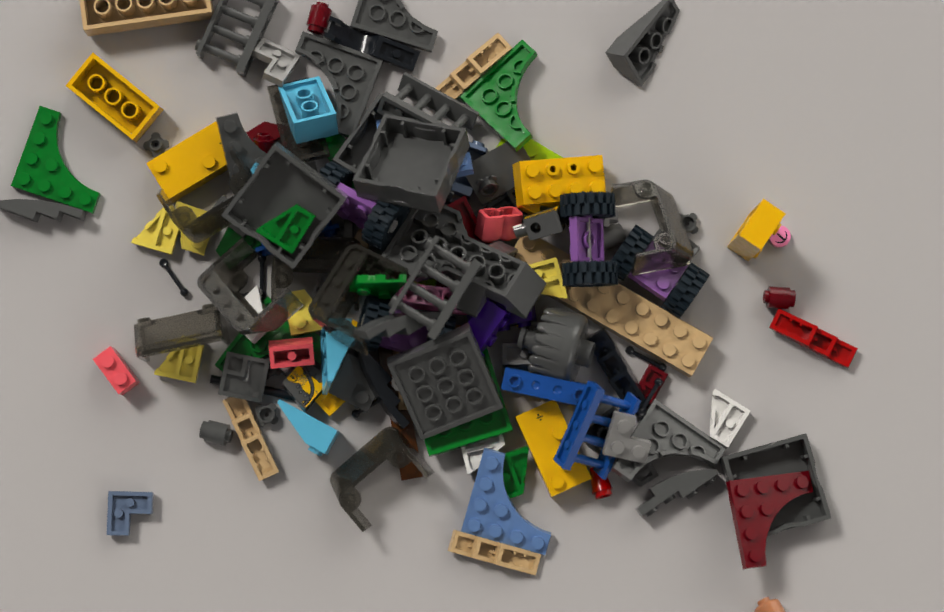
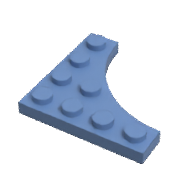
(494, 515)

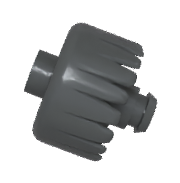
(559, 343)

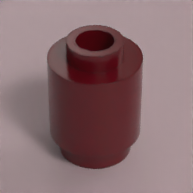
(318, 18)
(779, 297)

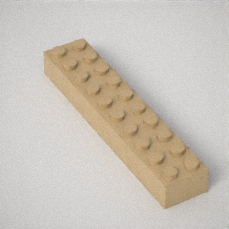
(627, 314)

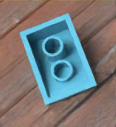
(308, 110)
(332, 356)
(312, 431)

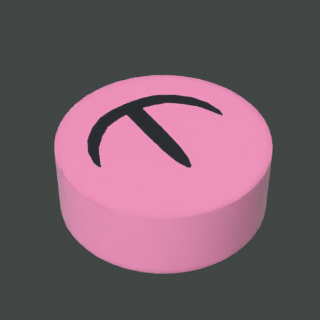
(781, 238)

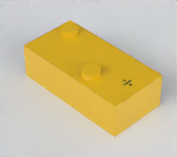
(114, 97)
(190, 163)
(756, 230)
(543, 432)

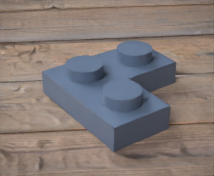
(122, 505)

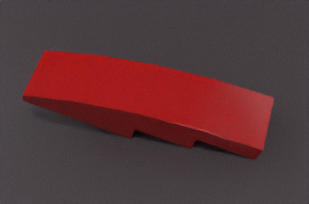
(813, 338)

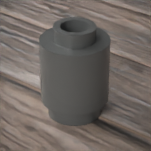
(216, 432)

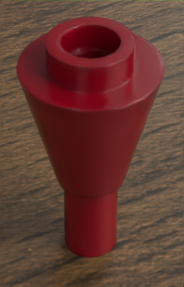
(264, 141)

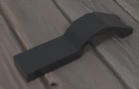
(373, 45)

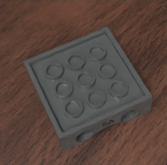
(445, 382)

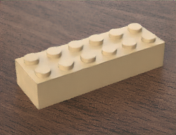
(125, 15)

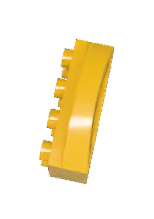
(544, 180)

